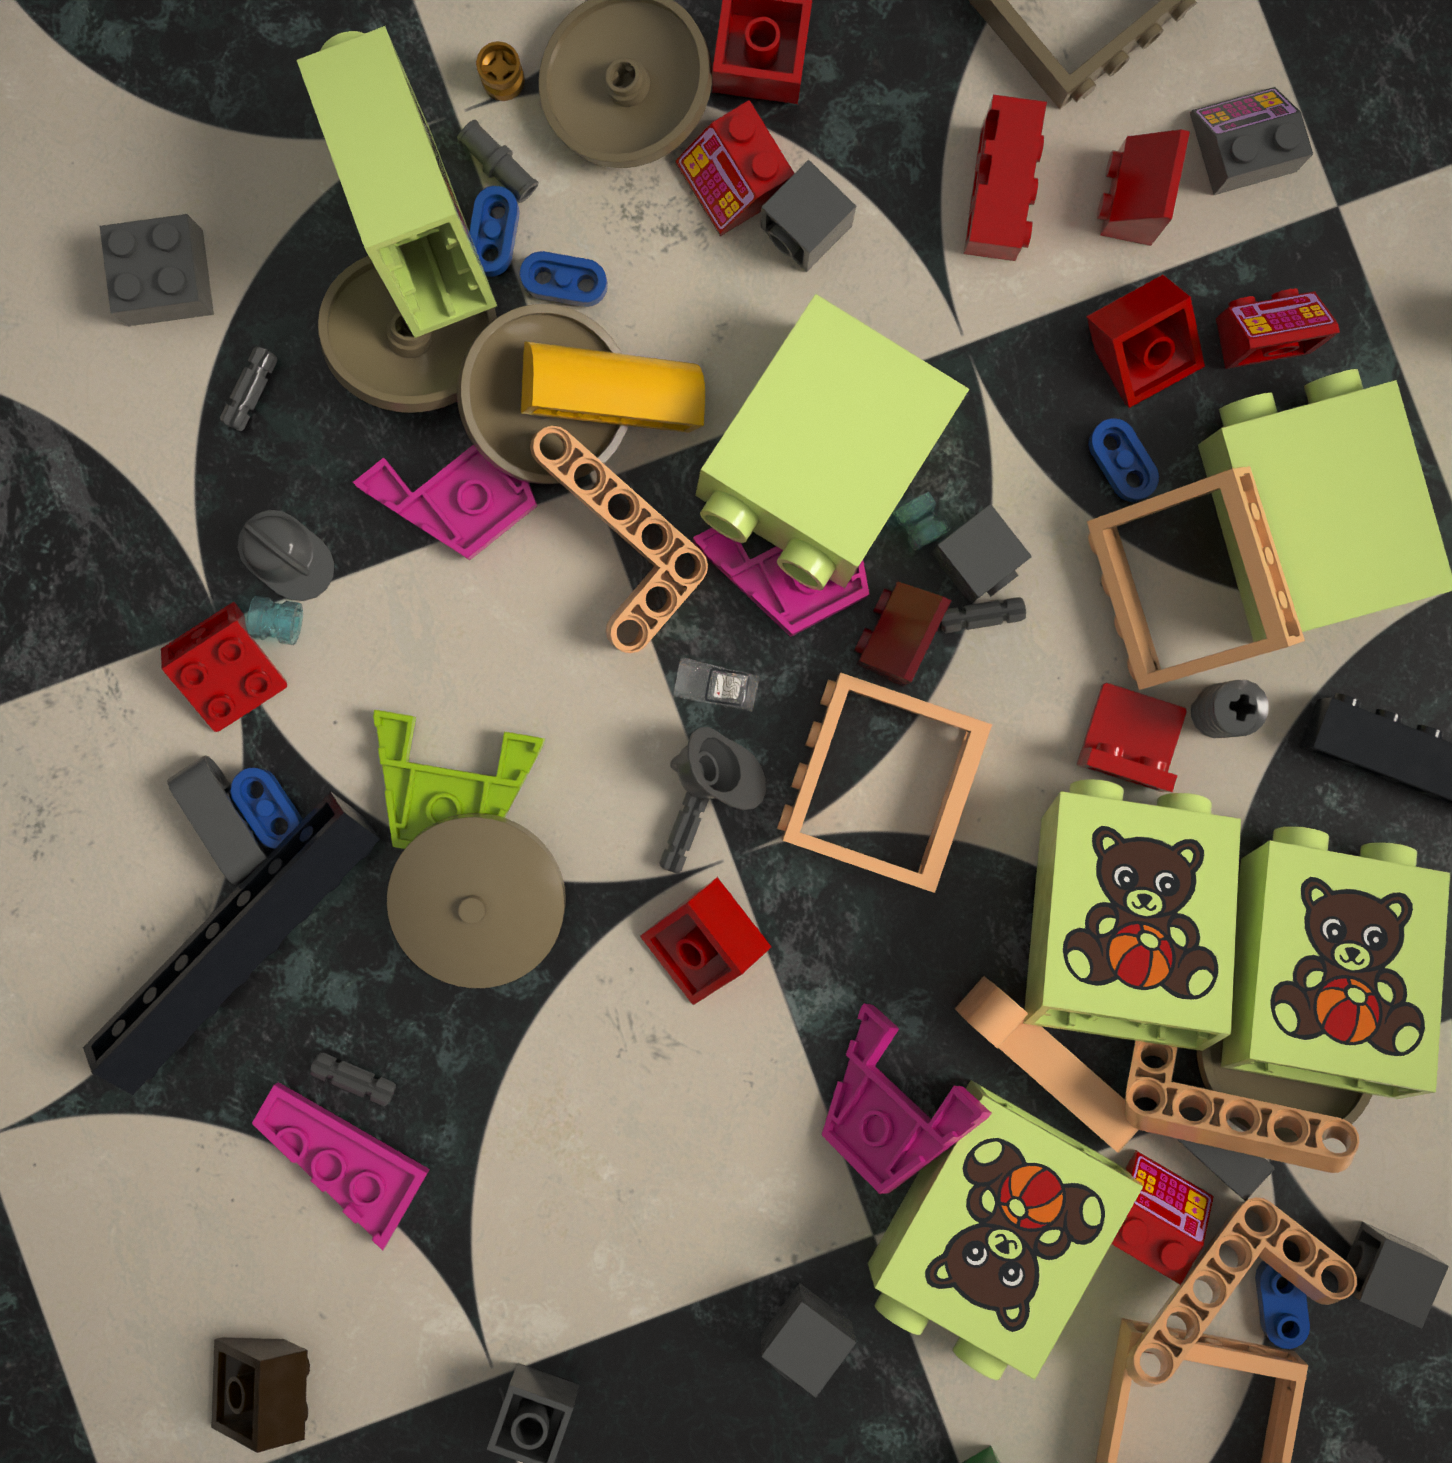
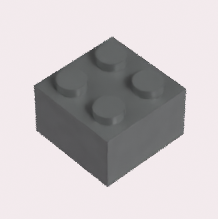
(156, 270)

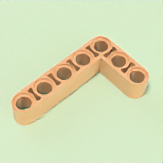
(630, 529)
(1047, 1062)
(1219, 1107)
(1224, 1279)

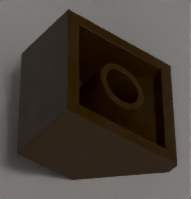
(260, 1391)

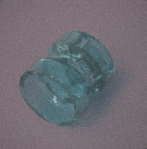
(921, 521)
(274, 620)

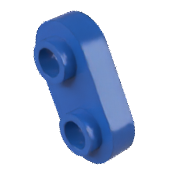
(495, 233)
(565, 278)
(1127, 458)
(264, 811)
(1279, 1306)

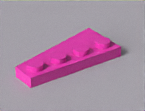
(353, 1167)

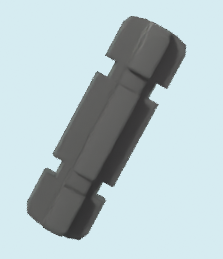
(248, 388)
(983, 615)
(683, 833)
(352, 1079)

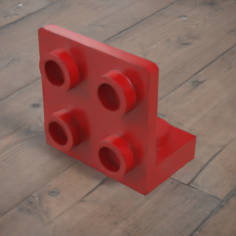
(221, 668)
(1133, 738)

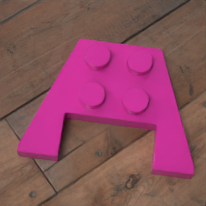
(460, 505)
(773, 591)
(879, 1125)

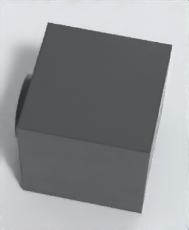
(807, 216)
(981, 555)
(1395, 1274)
(807, 1340)
(533, 1416)

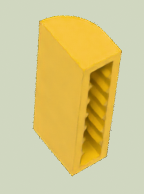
(612, 388)

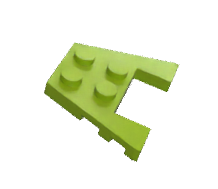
(426, 794)

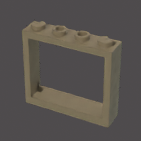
(1046, 68)

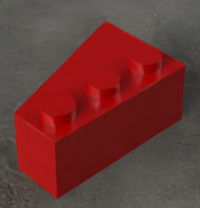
(1004, 178)

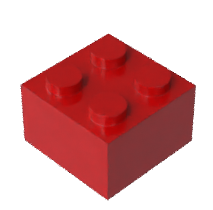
(761, 48)

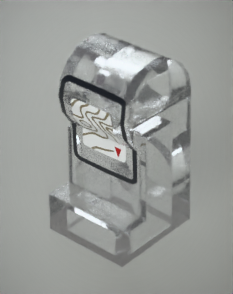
(715, 685)

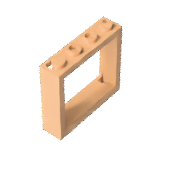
(1258, 556)
(952, 802)
(1221, 1352)

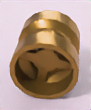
(497, 61)

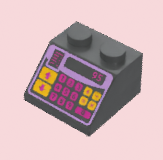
(1251, 139)

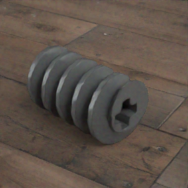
(1247, 713)

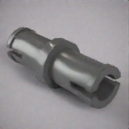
(497, 161)

